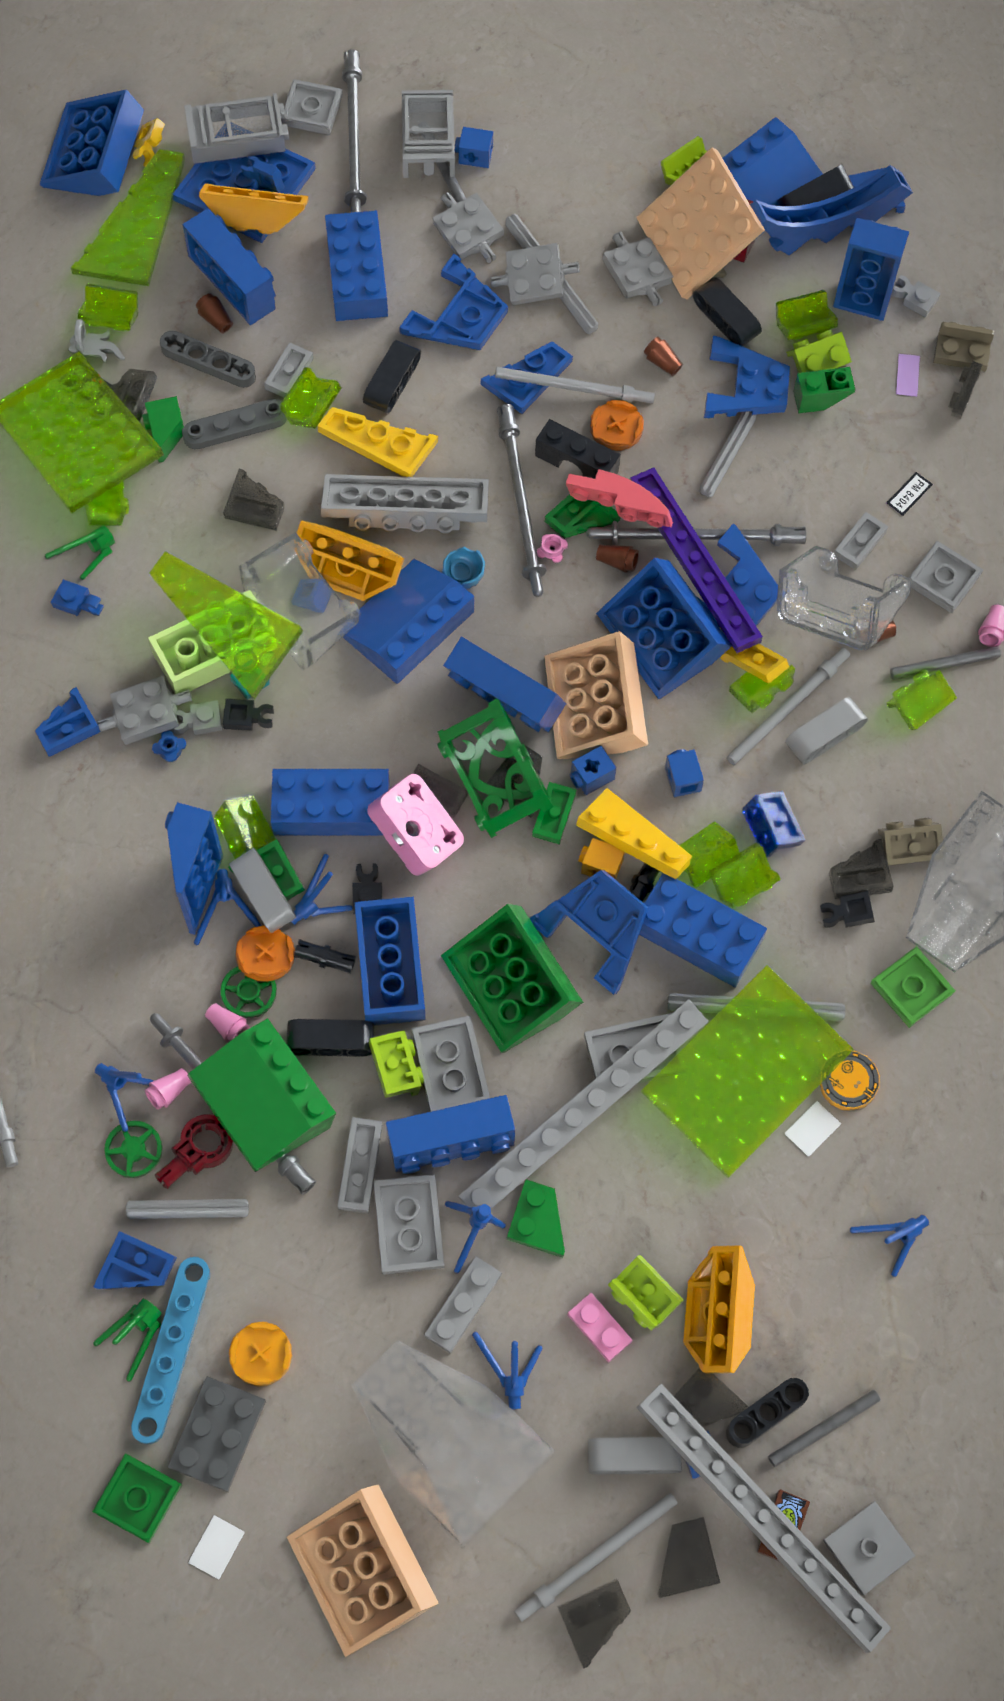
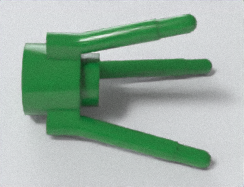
(97, 540)
(141, 1316)

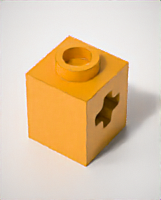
(601, 857)

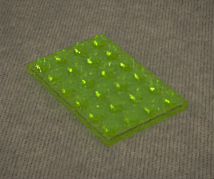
(76, 432)
(747, 1071)

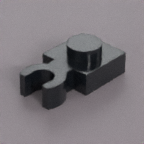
(241, 714)
(367, 889)
(854, 910)

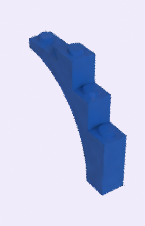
(825, 219)

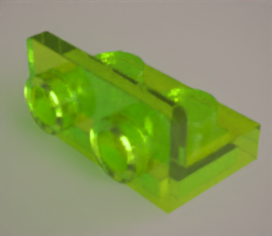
(922, 698)

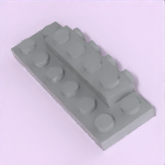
(405, 501)

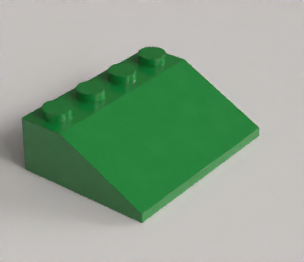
(511, 977)
(262, 1095)

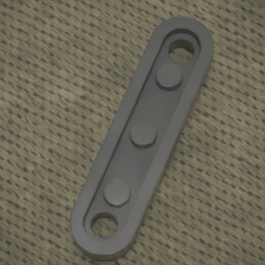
(233, 424)

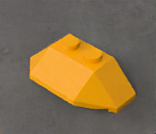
(252, 208)
(350, 562)
(720, 1310)

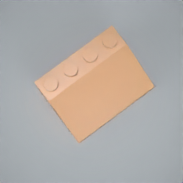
(600, 697)
(362, 1569)

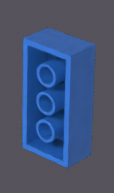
(356, 265)
(229, 266)
(870, 268)
(496, 679)
(325, 801)
(701, 930)
(390, 961)
(451, 1134)

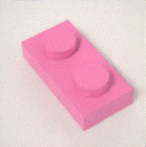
(599, 1327)

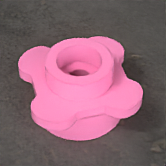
(555, 541)

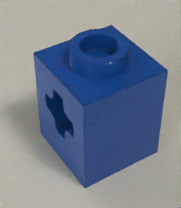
(474, 147)
(594, 761)
(684, 772)

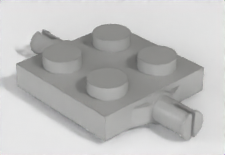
(468, 226)
(637, 268)
(535, 274)
(144, 710)

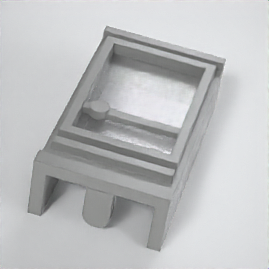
(236, 129)
(428, 129)

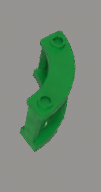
(499, 728)

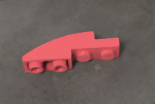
(629, 498)

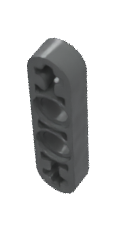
(206, 361)

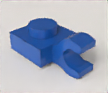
(266, 174)
(74, 597)

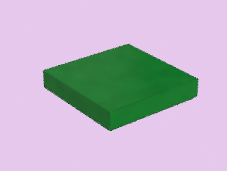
(137, 1498)

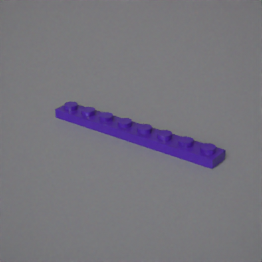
(702, 568)

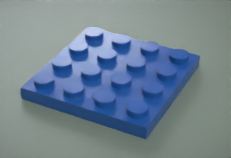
(294, 173)

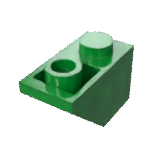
(822, 389)
(165, 423)

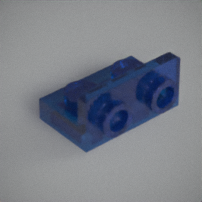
(773, 822)

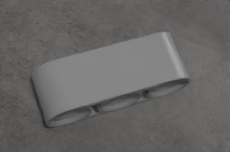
(826, 730)
(262, 890)
(633, 1456)

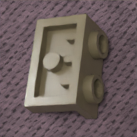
(961, 344)
(910, 842)

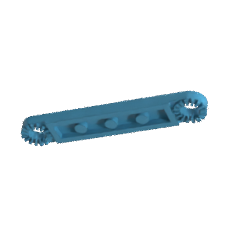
(171, 1350)

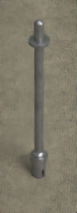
(352, 75)
(509, 432)
(775, 534)
(287, 1164)

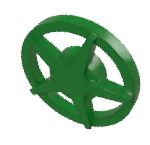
(248, 992)
(133, 1149)

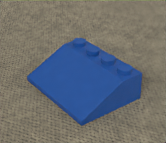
(93, 144)
(771, 164)
(410, 619)
(667, 625)
(194, 858)

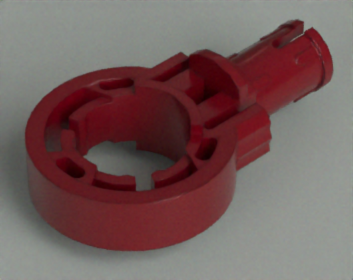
(199, 1158)

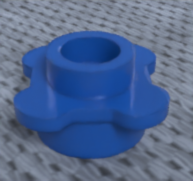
(169, 754)

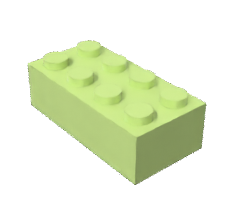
(186, 656)

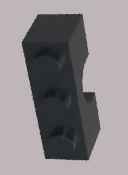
(561, 443)

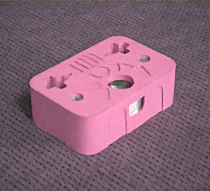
(415, 824)

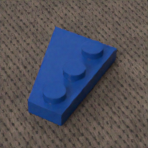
(545, 360)

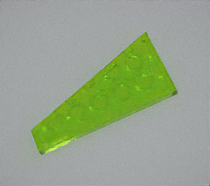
(135, 228)
(236, 628)

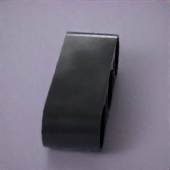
(821, 188)
(727, 312)
(392, 376)
(329, 1037)
(775, 1399)

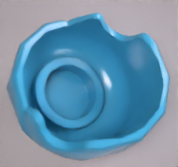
(464, 566)

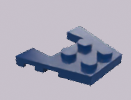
(468, 317)
(759, 382)
(748, 577)
(607, 915)

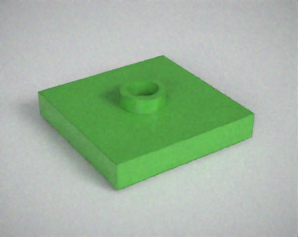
(912, 987)

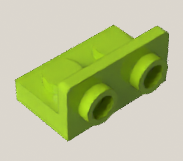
(395, 1064)

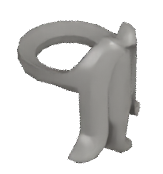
(92, 344)

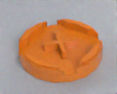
(617, 425)
(265, 954)

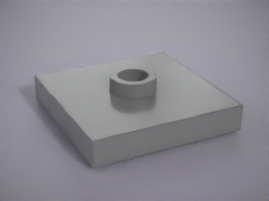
(312, 106)
(944, 576)
(868, 1548)

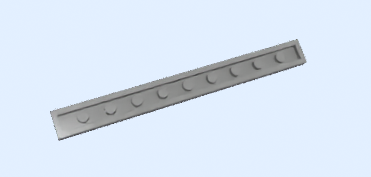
(585, 1107)
(764, 1518)

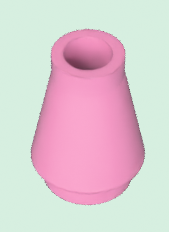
(992, 629)
(226, 1022)
(166, 1089)

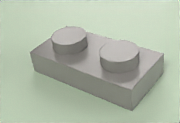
(288, 369)
(860, 540)

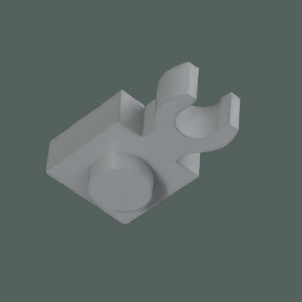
(918, 297)
(202, 718)

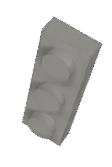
(360, 1165)
(463, 1304)

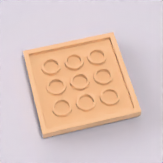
(700, 223)

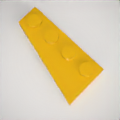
(389, 446)
(632, 833)

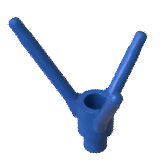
(223, 892)
(307, 906)
(115, 1081)
(479, 1218)
(905, 1231)
(514, 1383)

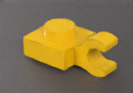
(148, 137)

